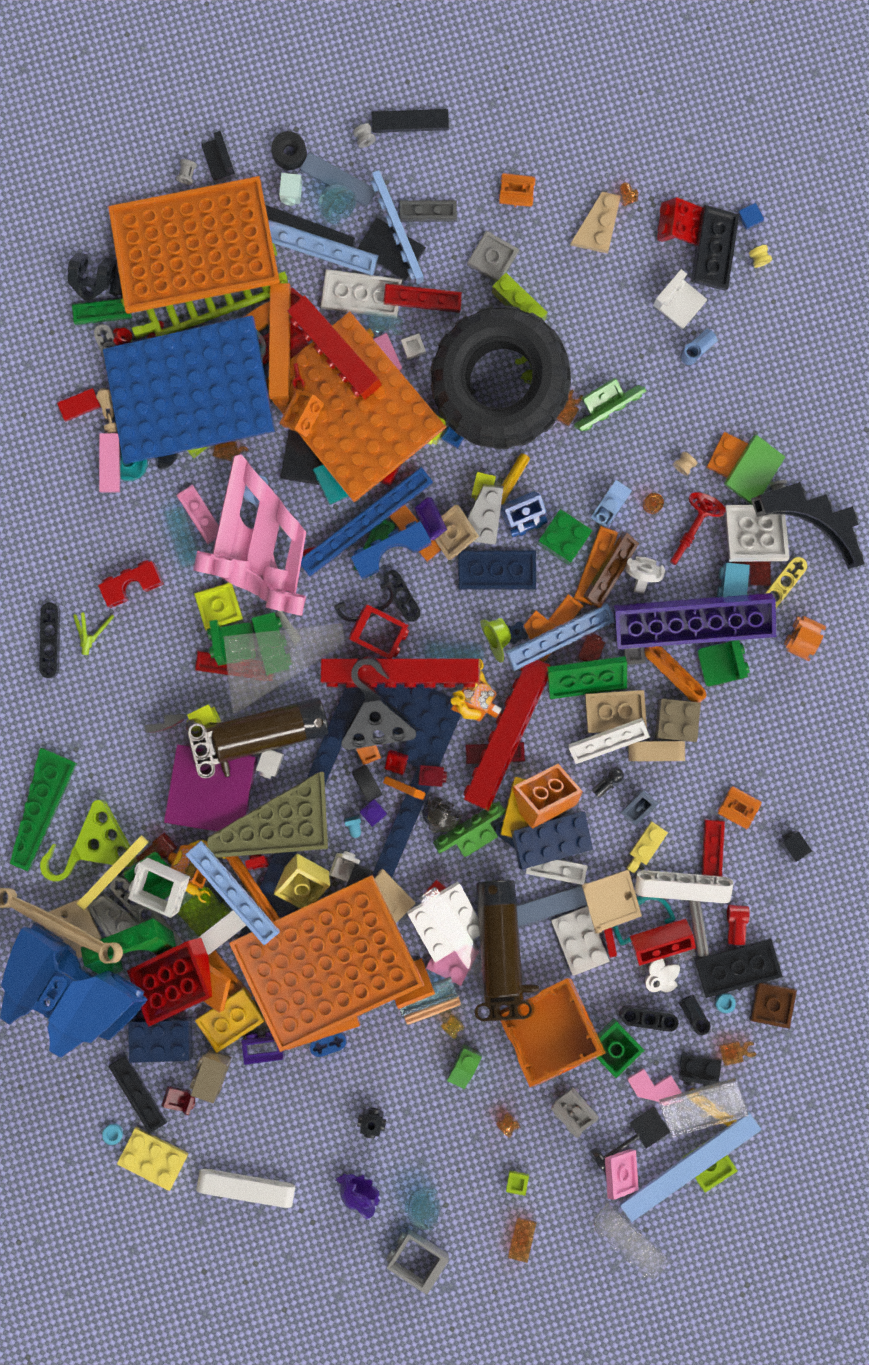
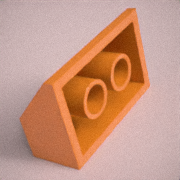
(546, 795)

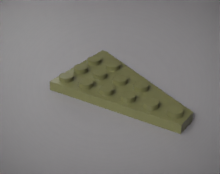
(284, 824)

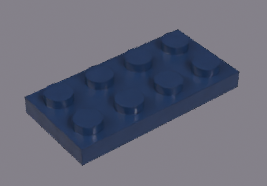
(552, 840)

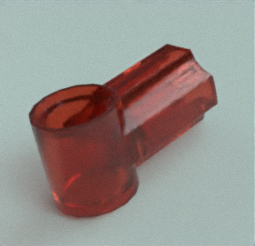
(162, 845)

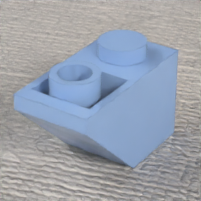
(611, 504)

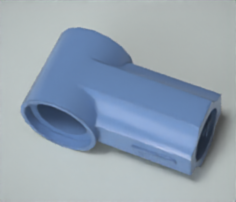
(699, 346)

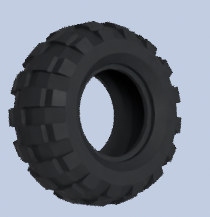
(479, 335)

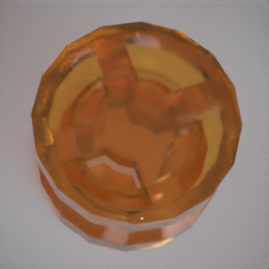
(649, 505)
(508, 1125)

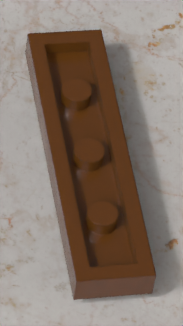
(611, 570)

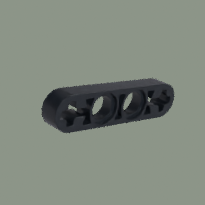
(53, 640)

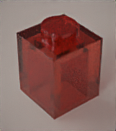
(591, 648)

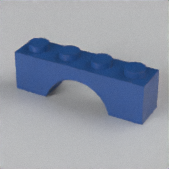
(412, 538)

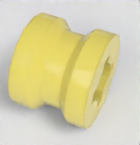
(760, 256)

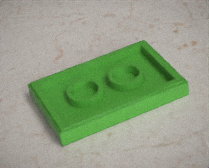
(754, 469)

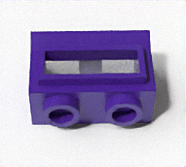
(260, 1049)

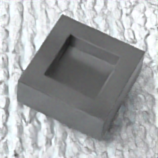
(635, 656)

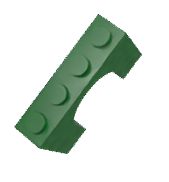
(145, 936)

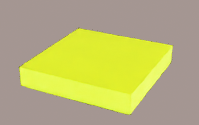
(218, 604)

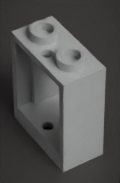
(422, 1284)

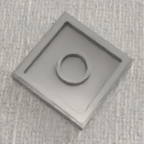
(492, 256)

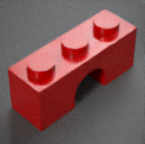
(114, 589)

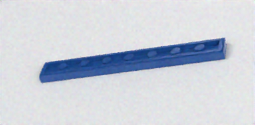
(365, 521)

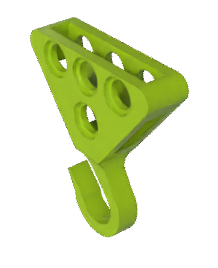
(91, 829)

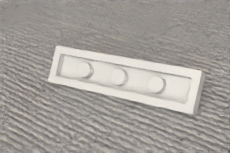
(609, 740)

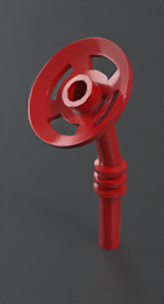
(706, 505)

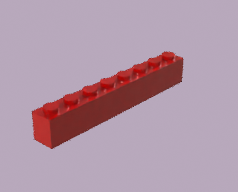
(404, 671)
(507, 734)

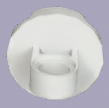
(644, 571)

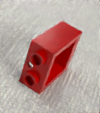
(361, 622)

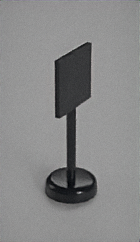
(648, 1128)

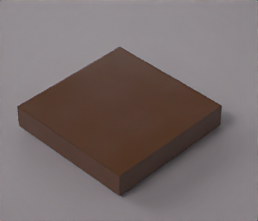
(773, 1005)

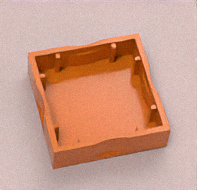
(555, 1036)

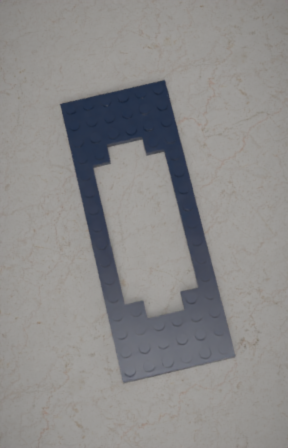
(434, 729)

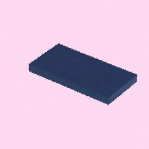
(497, 570)

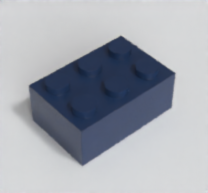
(162, 1042)

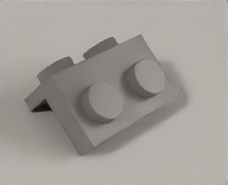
(574, 1112)

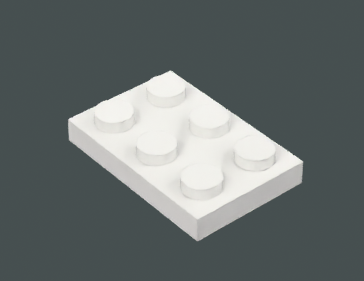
(579, 941)

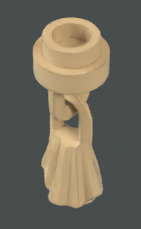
(105, 401)

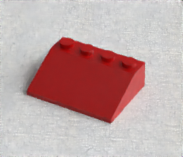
(173, 980)

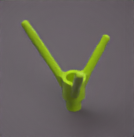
(85, 639)

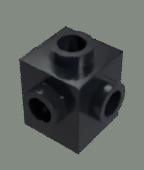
(371, 1115)

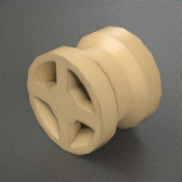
(685, 463)

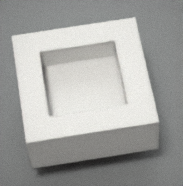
(413, 346)

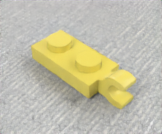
(646, 846)

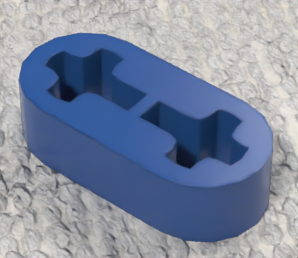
(329, 1048)

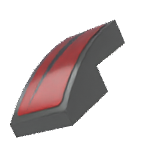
(169, 722)

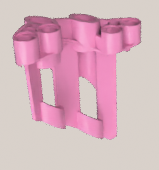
(246, 554)

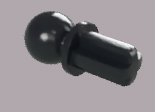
(614, 776)

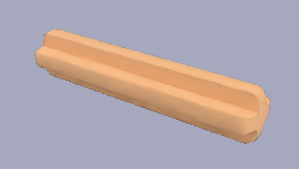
(432, 1010)

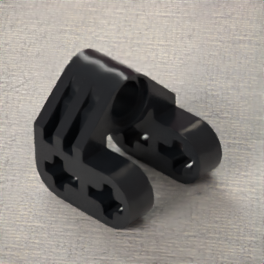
(78, 266)

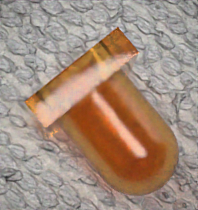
(629, 195)

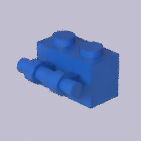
(523, 509)

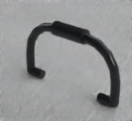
(353, 619)

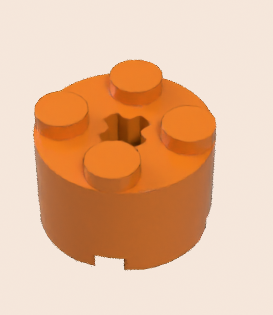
(804, 638)

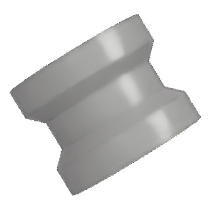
(364, 135)

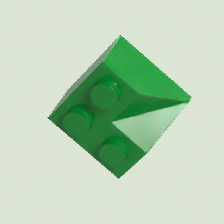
(619, 1047)

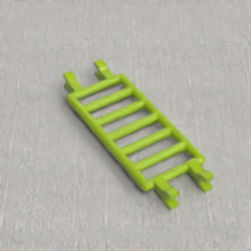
(154, 326)

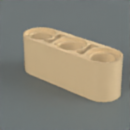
(657, 751)

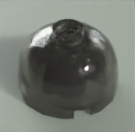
(440, 815)

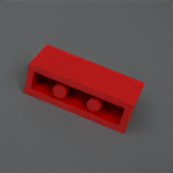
(662, 942)

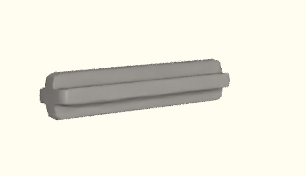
(699, 929)

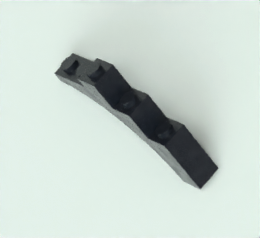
(817, 511)

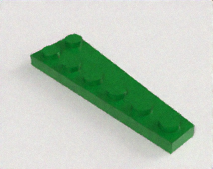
(45, 794)

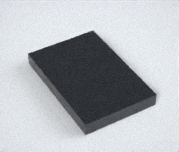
(381, 243)

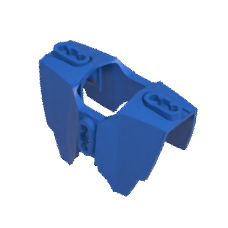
(80, 1003)

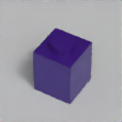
(373, 812)

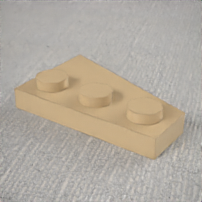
(599, 224)

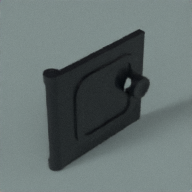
(299, 460)

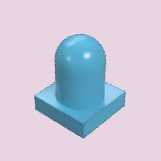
(354, 825)

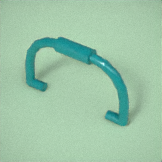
(641, 900)

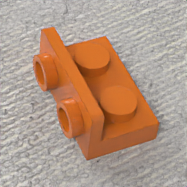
(302, 412)

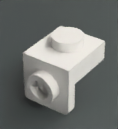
(343, 866)

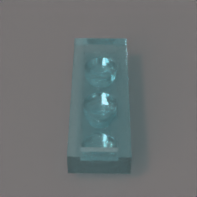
(182, 536)
(443, 650)
(443, 990)

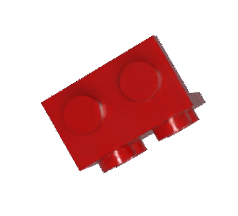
(679, 220)

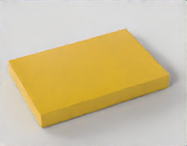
(235, 1021)

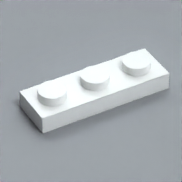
(561, 871)

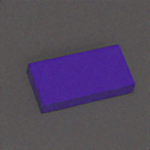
(430, 518)

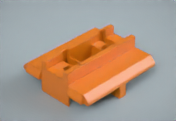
(517, 190)
(739, 807)

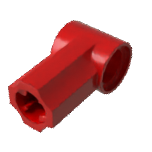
(737, 920)

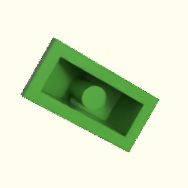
(464, 1066)

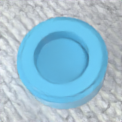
(725, 1003)
(112, 1134)

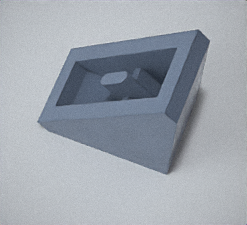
(639, 807)

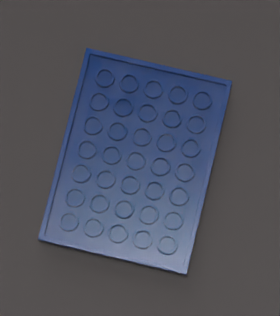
(188, 390)

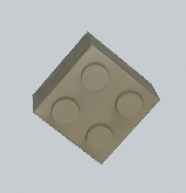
(677, 720)
(211, 1075)

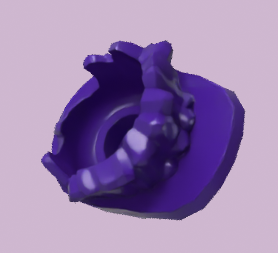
(358, 1194)

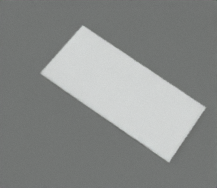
(284, 621)

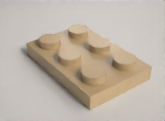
(613, 709)

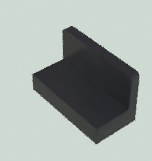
(218, 157)

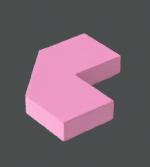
(646, 1089)

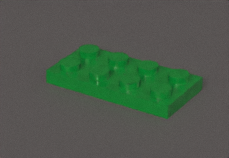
(587, 677)

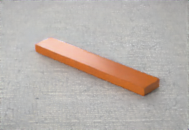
(279, 341)

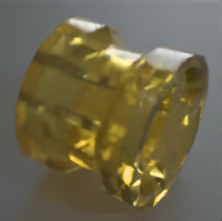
(452, 1026)

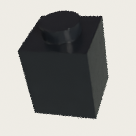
(794, 845)

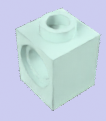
(290, 189)

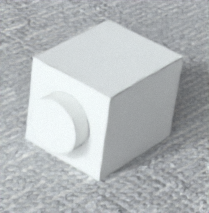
(269, 763)

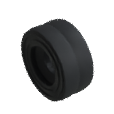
(286, 139)
(366, 783)

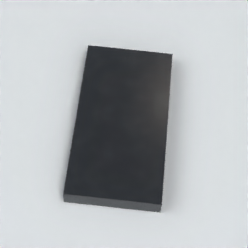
(715, 248)
(738, 968)

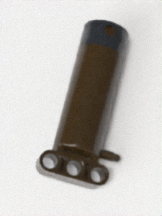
(255, 734)
(501, 952)

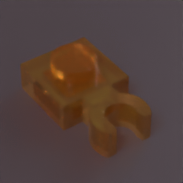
(570, 411)
(228, 450)
(733, 1052)

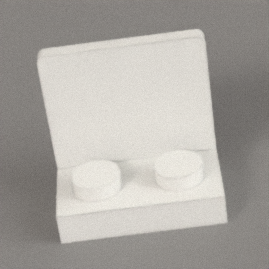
(679, 301)

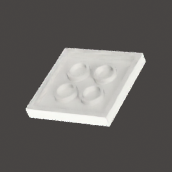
(755, 537)
(430, 933)

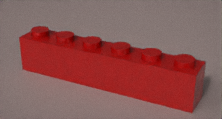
(334, 347)

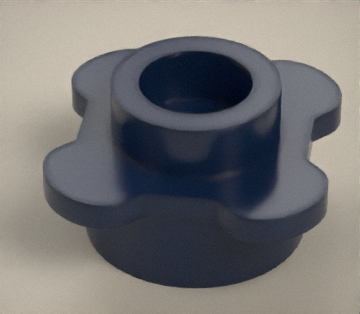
(521, 633)

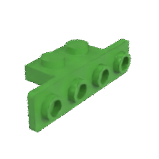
(605, 401)
(472, 833)

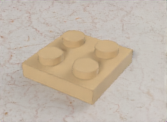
(459, 533)

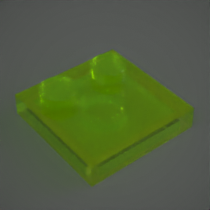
(203, 915)

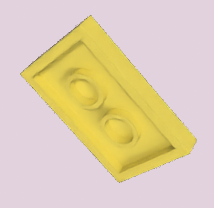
(152, 1158)

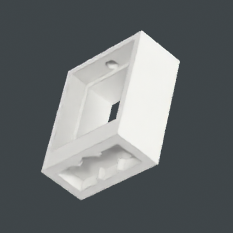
(167, 908)

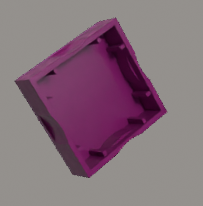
(208, 801)

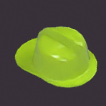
(497, 636)

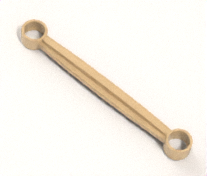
(60, 926)

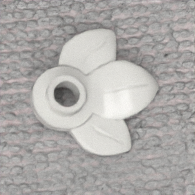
(664, 974)

